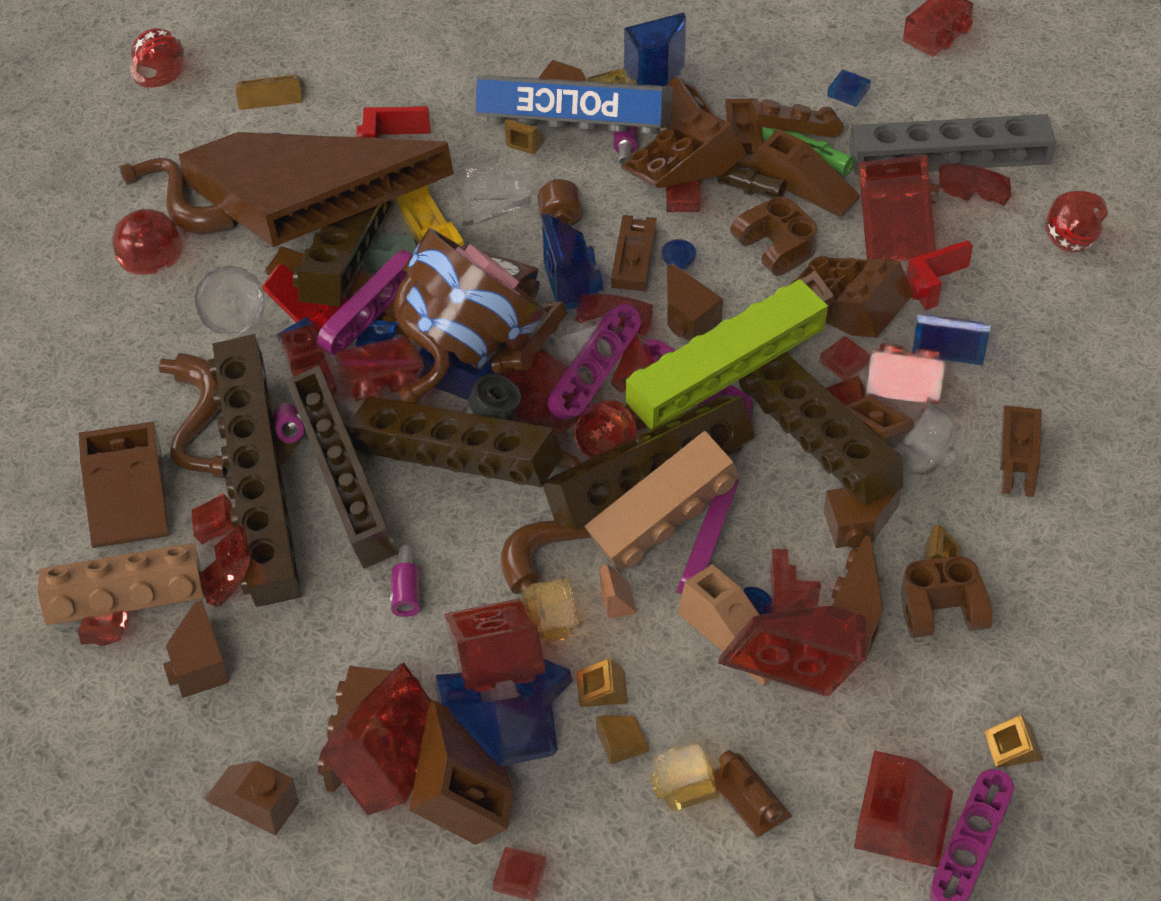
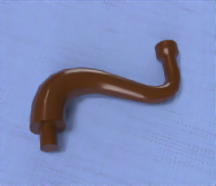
(186, 216)
(194, 371)
(413, 392)
(523, 542)

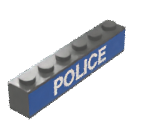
(574, 101)

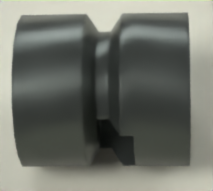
(494, 397)

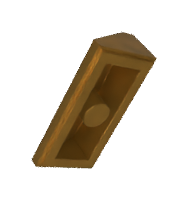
(268, 92)

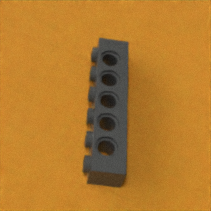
(970, 141)

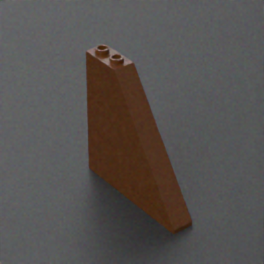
(304, 182)

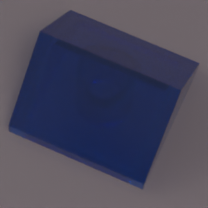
(953, 338)
(511, 726)

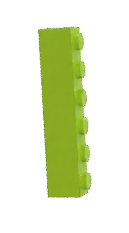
(725, 354)

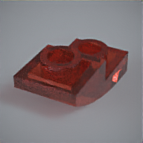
(966, 180)
(683, 197)
(597, 305)
(305, 353)
(228, 569)

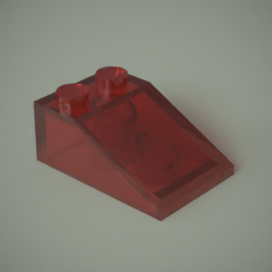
(495, 644)
(801, 647)

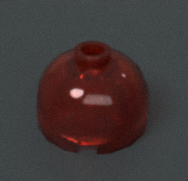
(146, 242)

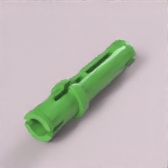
(836, 159)

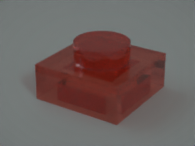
(845, 358)
(848, 390)
(212, 519)
(103, 629)
(519, 873)

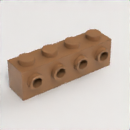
(662, 501)
(120, 583)

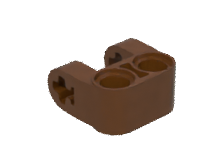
(786, 226)
(941, 585)

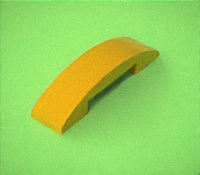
(422, 213)

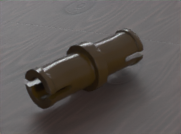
(753, 182)

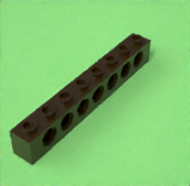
(252, 442)

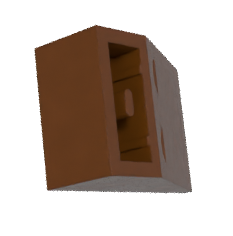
(688, 151)
(865, 292)
(123, 484)
(459, 781)

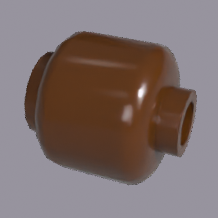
(561, 200)

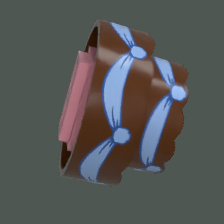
(467, 300)

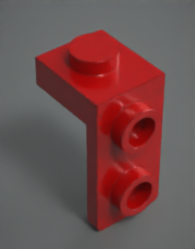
(394, 121)
(926, 268)
(281, 289)

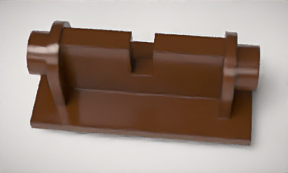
(749, 794)

